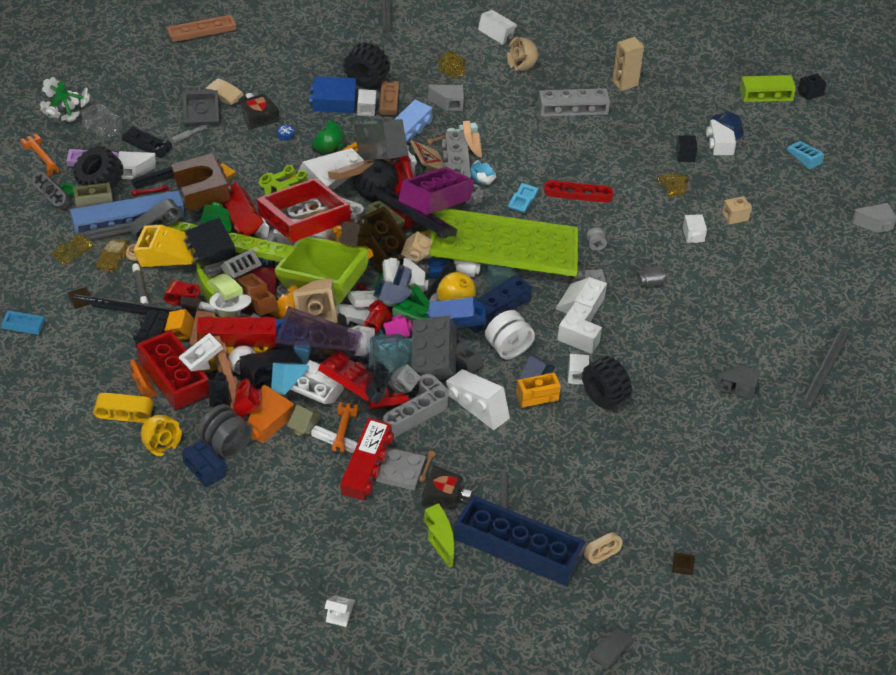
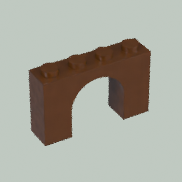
(212, 181)

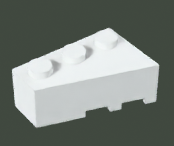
(320, 166)
(479, 397)

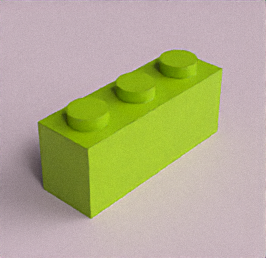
(767, 88)

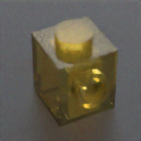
(451, 65)

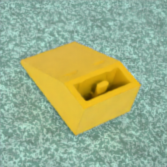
(162, 247)

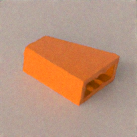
(270, 415)

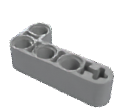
(431, 401)

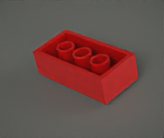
(162, 363)

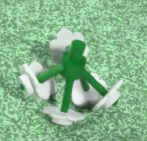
(68, 98)

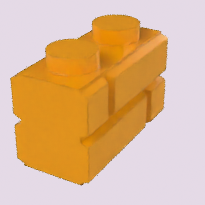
(538, 390)

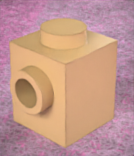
(736, 210)
(416, 247)

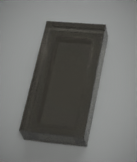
(191, 304)

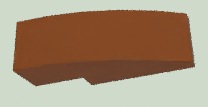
(262, 300)

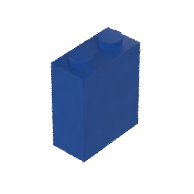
(333, 94)
(463, 311)

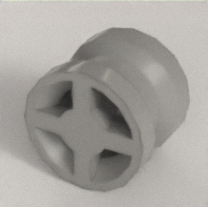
(596, 239)

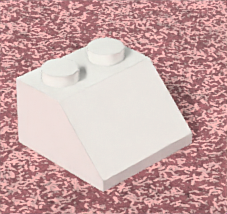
(587, 292)

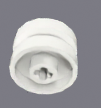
(509, 334)

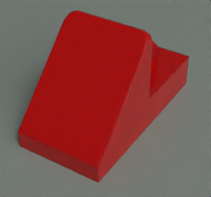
(388, 402)

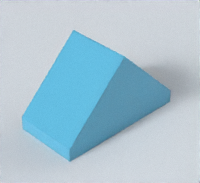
(286, 375)

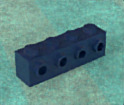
(503, 298)

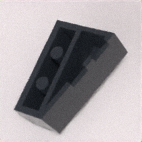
(259, 366)

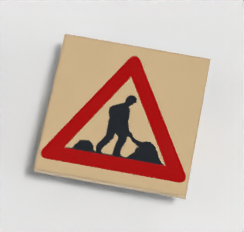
(428, 156)

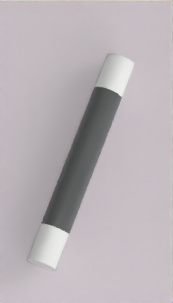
(140, 284)

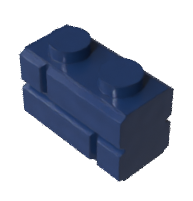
(204, 463)

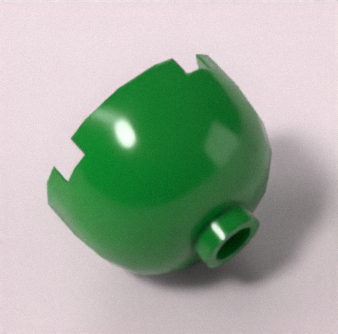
(329, 139)

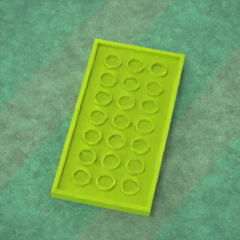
(508, 242)

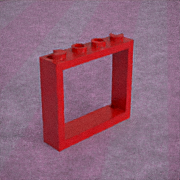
(271, 204)

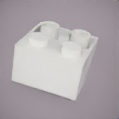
(317, 385)

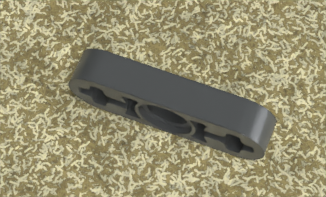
(44, 189)

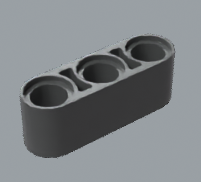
(160, 213)

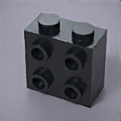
(209, 243)

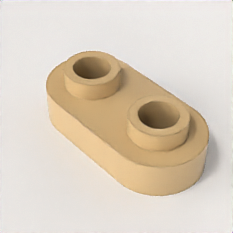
(603, 548)

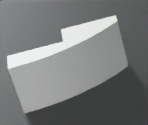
(353, 314)

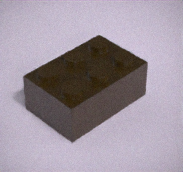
(386, 238)

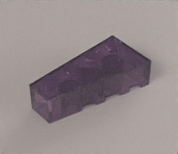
(312, 332)

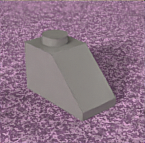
(875, 218)

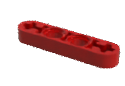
(578, 189)

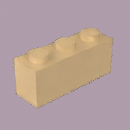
(628, 63)

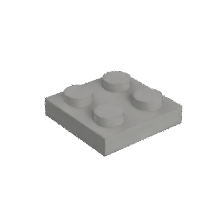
(401, 469)

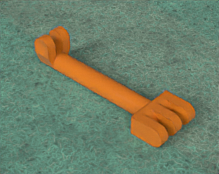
(34, 144)
(346, 412)

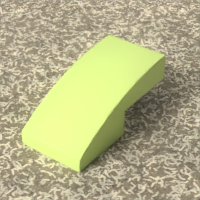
(225, 286)

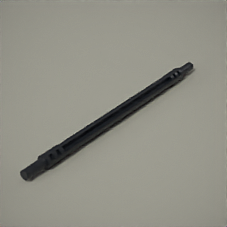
(127, 306)

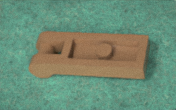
(389, 98)

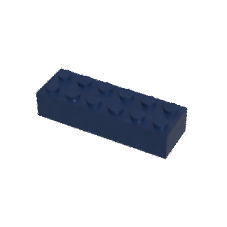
(519, 540)

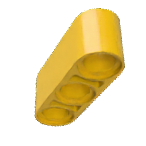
(123, 407)

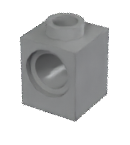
(403, 379)

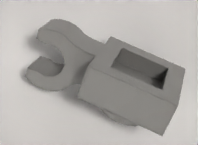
(596, 274)

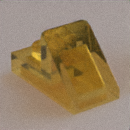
(674, 183)

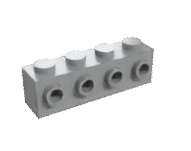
(573, 102)
(456, 152)

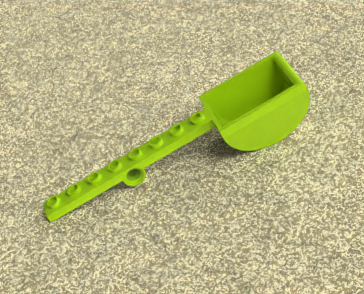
(305, 260)

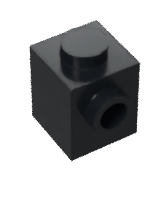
(812, 86)
(686, 148)

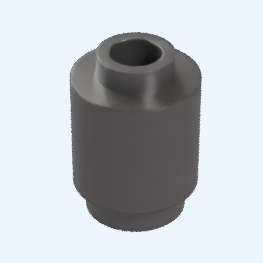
(651, 276)

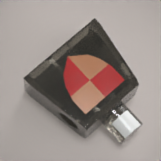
(259, 111)
(444, 488)

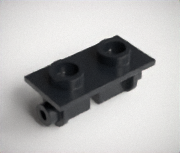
(218, 390)

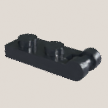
(146, 142)

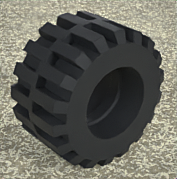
(367, 65)
(97, 167)
(606, 382)

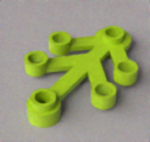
(271, 181)

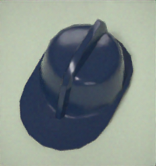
(732, 122)

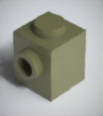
(303, 419)

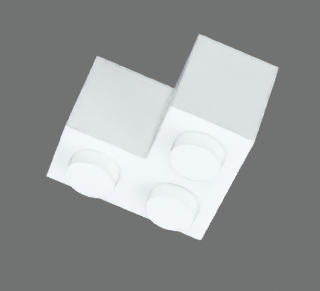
(578, 330)

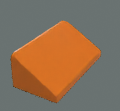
(142, 380)

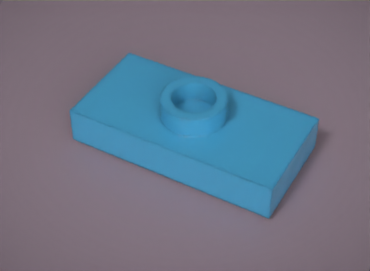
(23, 322)

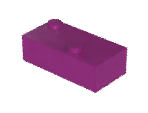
(436, 190)

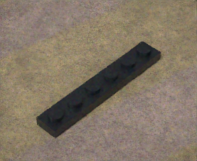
(429, 221)

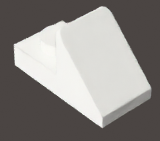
(197, 356)
(339, 610)

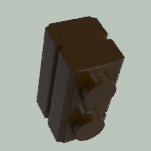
(356, 232)

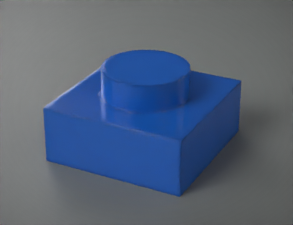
(436, 266)

